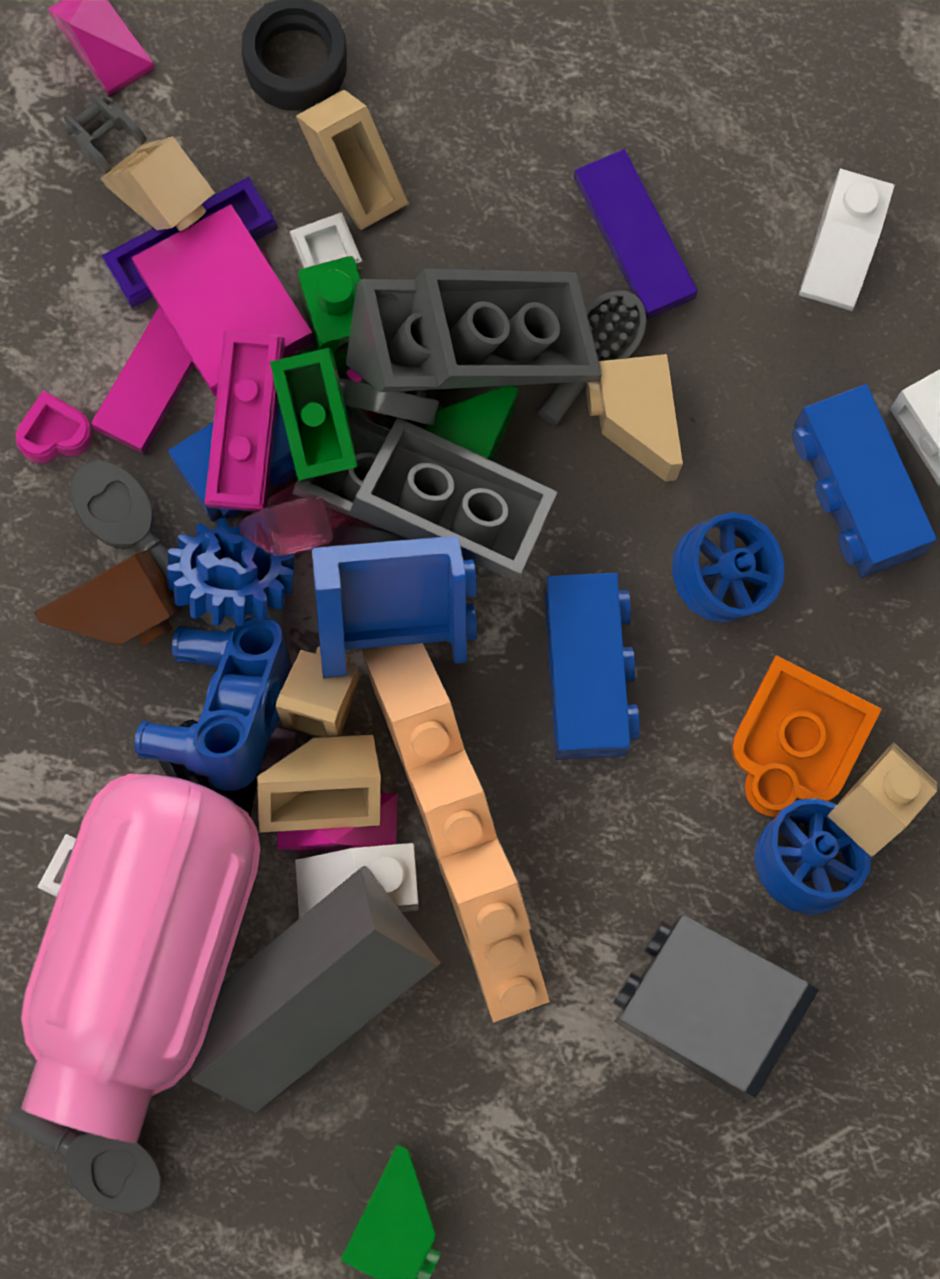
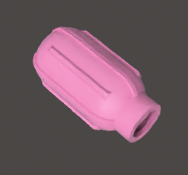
(135, 950)

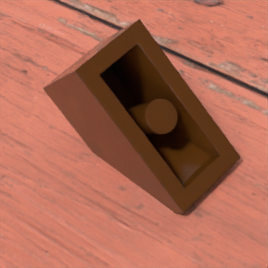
(117, 604)

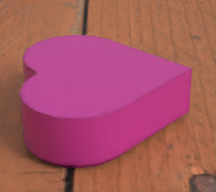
(53, 429)

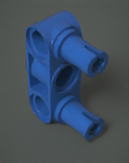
(238, 705)

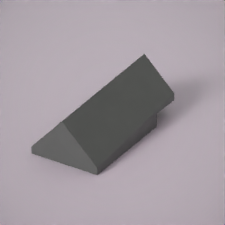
(471, 330)
(437, 489)
(310, 992)

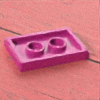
(217, 282)

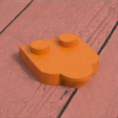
(799, 738)

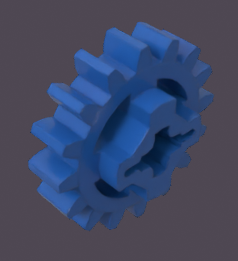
(225, 575)

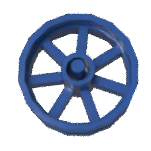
(728, 567)
(809, 859)

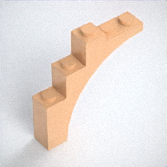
(459, 827)

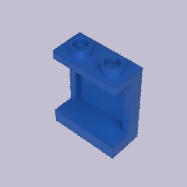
(392, 597)

